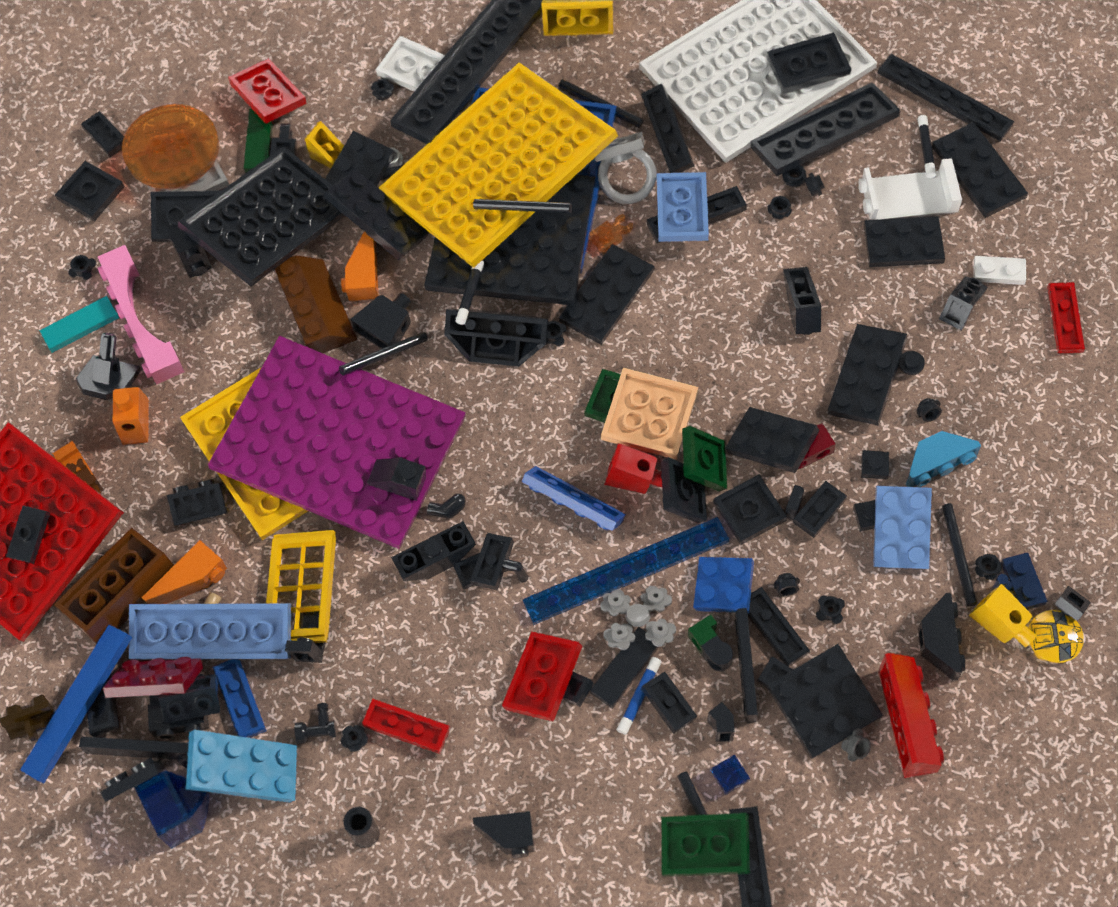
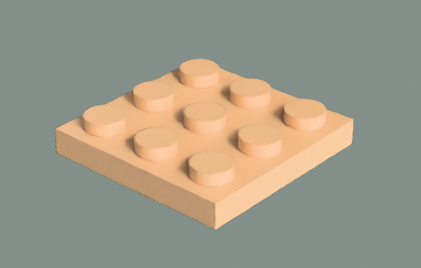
(649, 413)

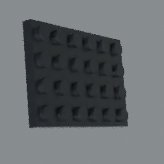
(263, 216)

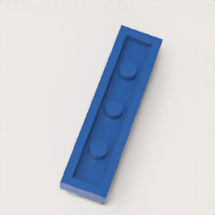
(574, 498)

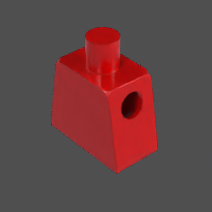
(632, 470)

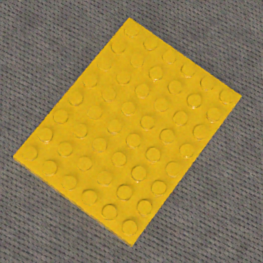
(507, 145)

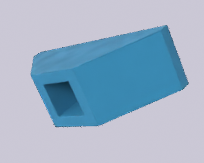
(939, 456)

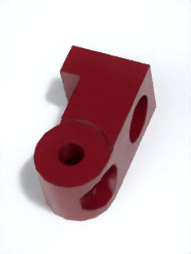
(820, 448)

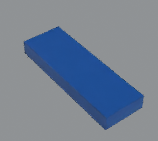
(239, 698)

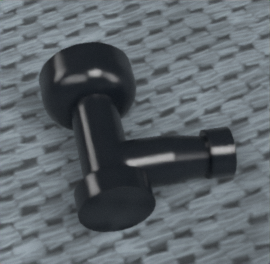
(323, 728)

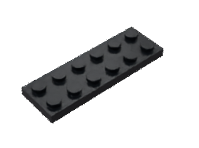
(824, 128)

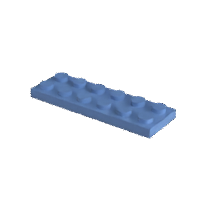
(209, 631)

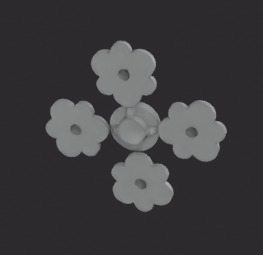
(638, 616)

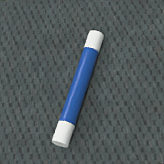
(638, 696)

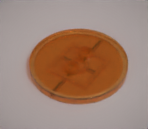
(170, 146)

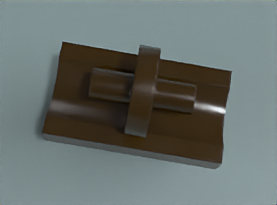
(27, 721)

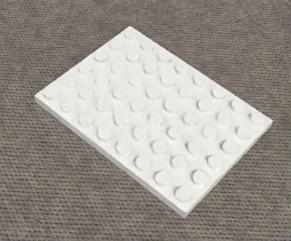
(725, 82)

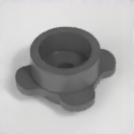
(856, 745)

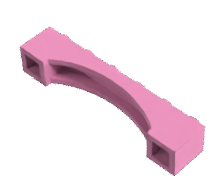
(159, 356)

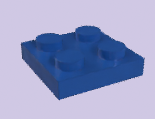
(723, 584)

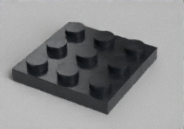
(824, 701)

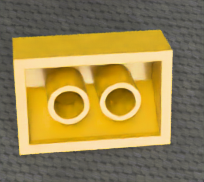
(577, 17)

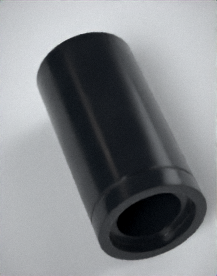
(354, 820)

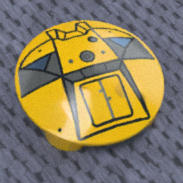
(1057, 637)

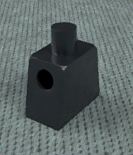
(383, 320)

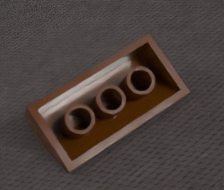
(315, 303)
(112, 584)

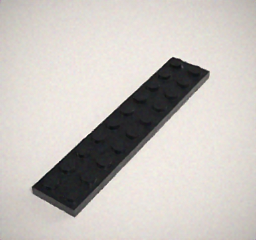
(465, 68)

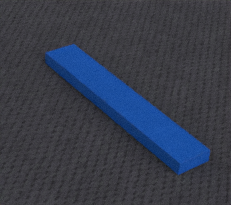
(76, 704)

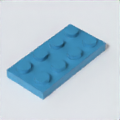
(241, 766)

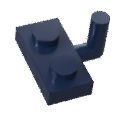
(1022, 581)

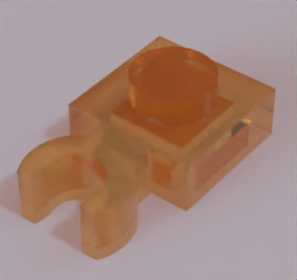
(609, 234)

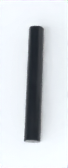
(691, 793)

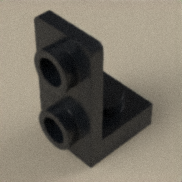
(962, 302)
(304, 648)

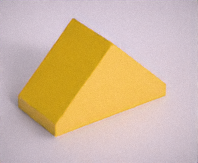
(323, 145)

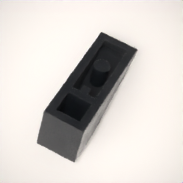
(802, 301)

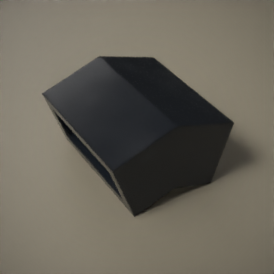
(722, 721)

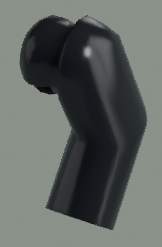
(449, 508)

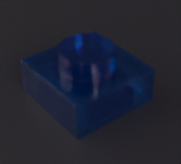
(730, 774)

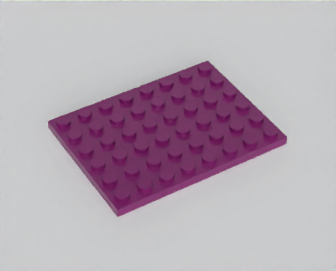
(319, 433)

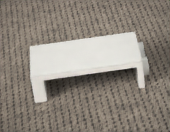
(911, 194)

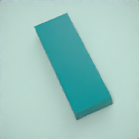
(79, 324)

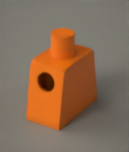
(131, 407)

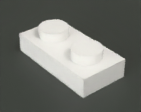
(1000, 270)

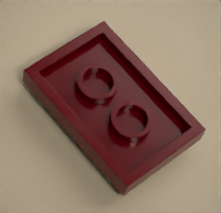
(153, 677)

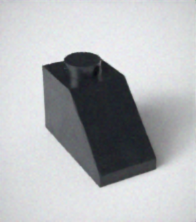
(398, 477)
(508, 832)

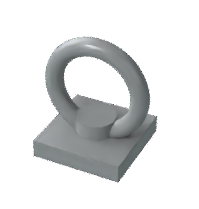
(621, 150)

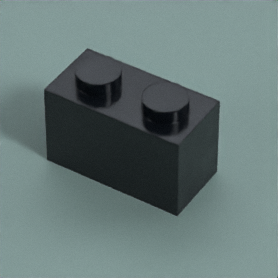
(189, 252)

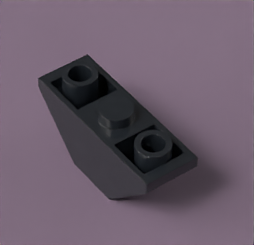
(434, 554)
(941, 639)

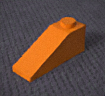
(362, 271)
(189, 575)

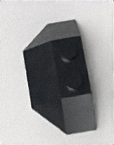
(496, 336)

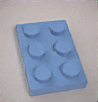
(682, 207)
(902, 527)

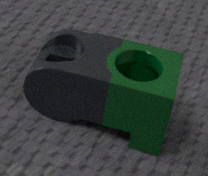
(714, 651)

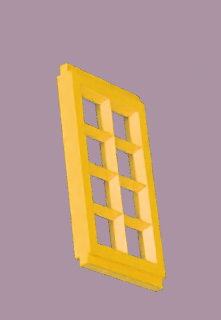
(304, 540)

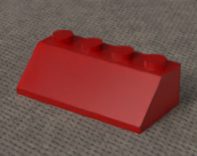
(910, 716)

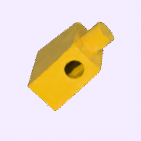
(1004, 617)

